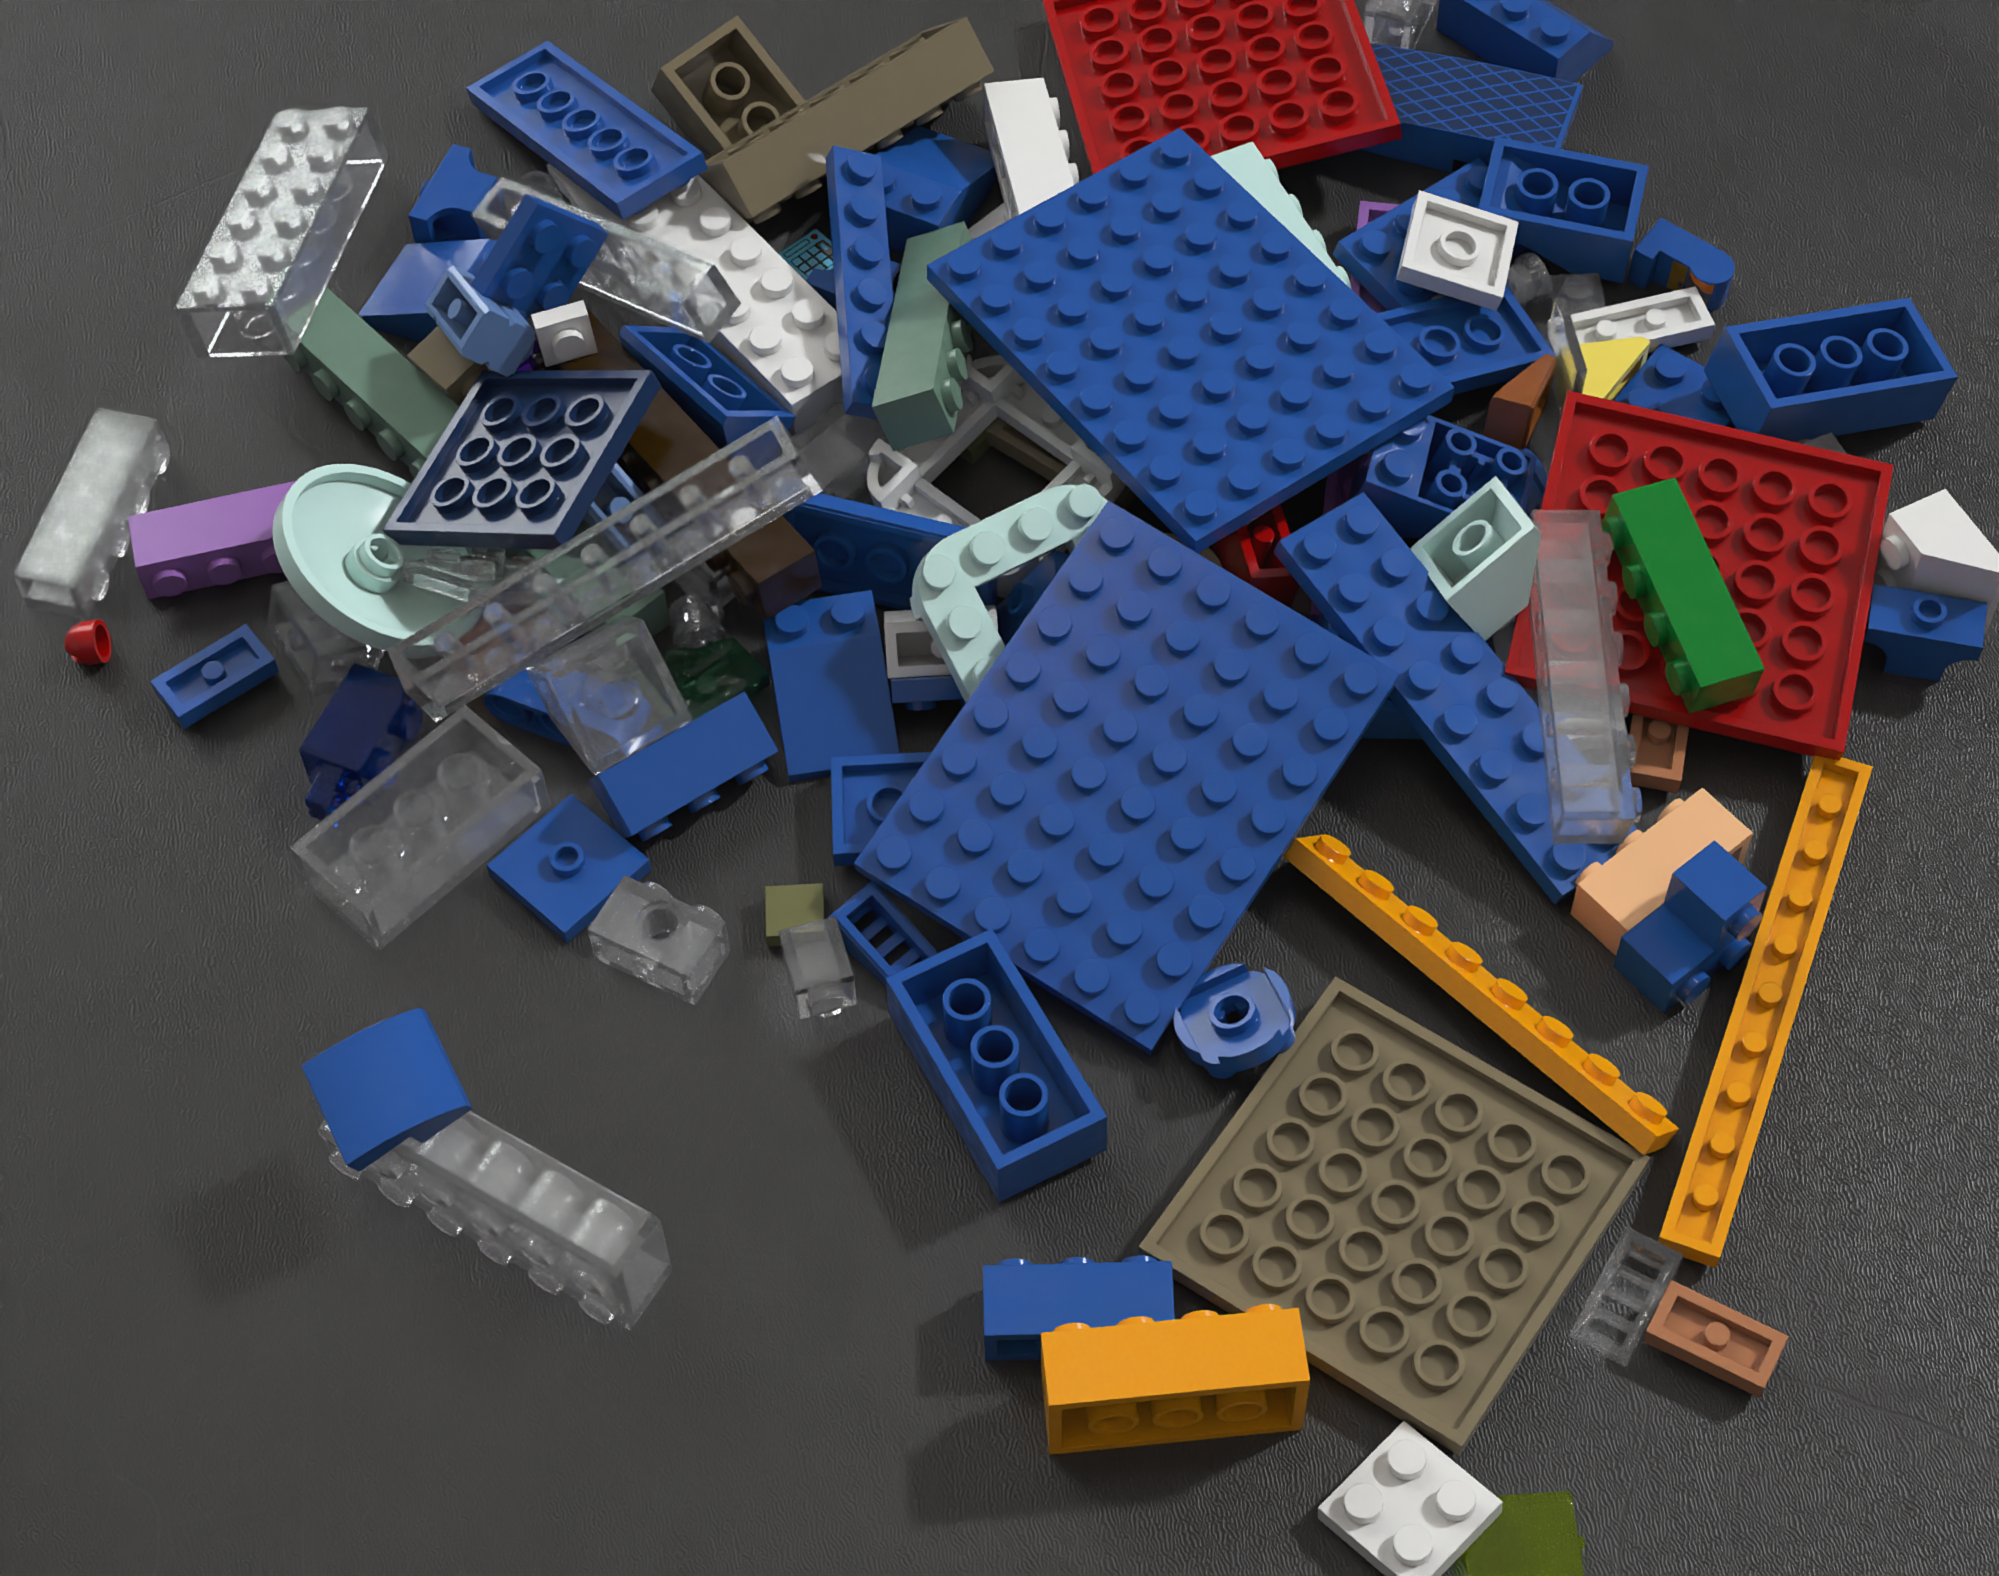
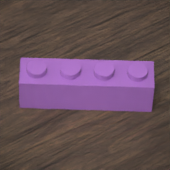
(206, 541)

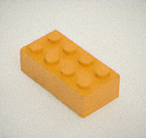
(1174, 1379)

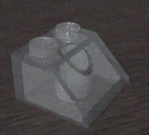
(610, 693)

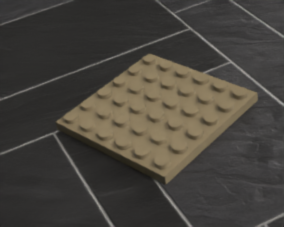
(1401, 1207)

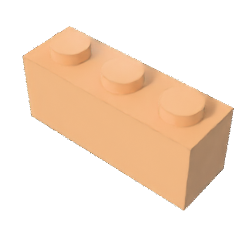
(1636, 879)

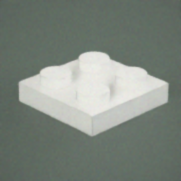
(1457, 250)
(1409, 1507)

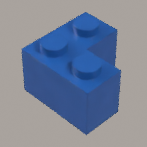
(1695, 932)

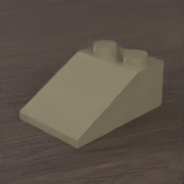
(724, 88)

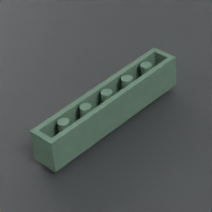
(923, 349)

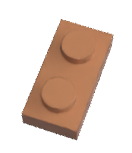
(1658, 753)
(1715, 1338)

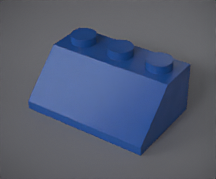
(1524, 35)
(703, 382)

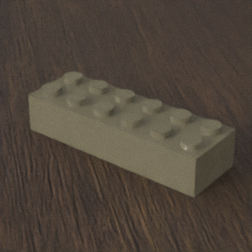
(853, 114)

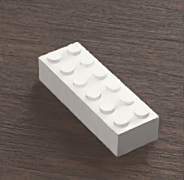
(782, 328)

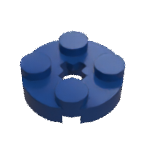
(1243, 1044)

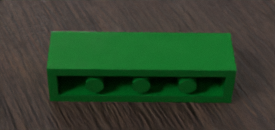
(1681, 596)

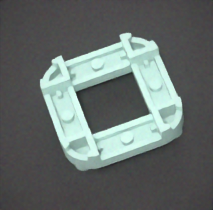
(957, 565)

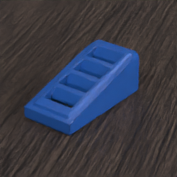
(874, 900)

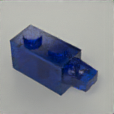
(356, 737)

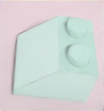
(1483, 558)

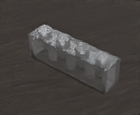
(89, 513)

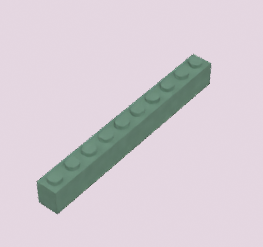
(400, 406)

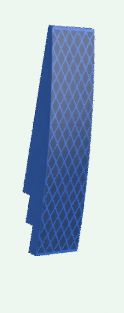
(1460, 106)

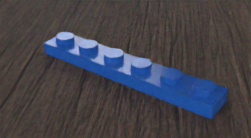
(860, 271)

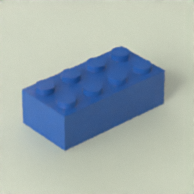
(1831, 371)
(996, 1065)

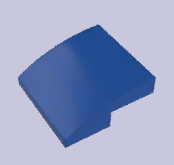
(386, 1087)

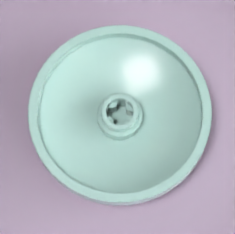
(343, 561)

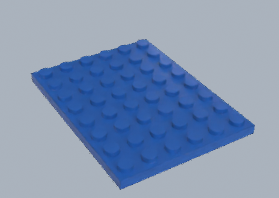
(1189, 338)
(1128, 775)

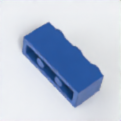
(684, 768)
(1037, 1298)

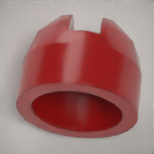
(89, 642)

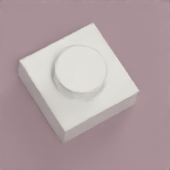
(564, 333)

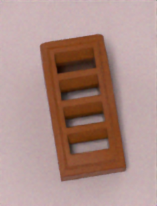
(1520, 403)

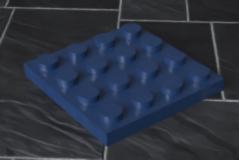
(523, 459)

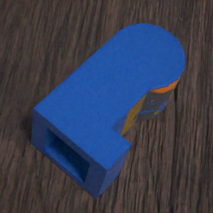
(1681, 262)

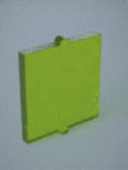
(1529, 1538)

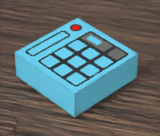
(809, 253)

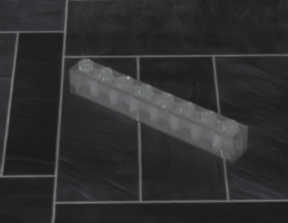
(604, 570)

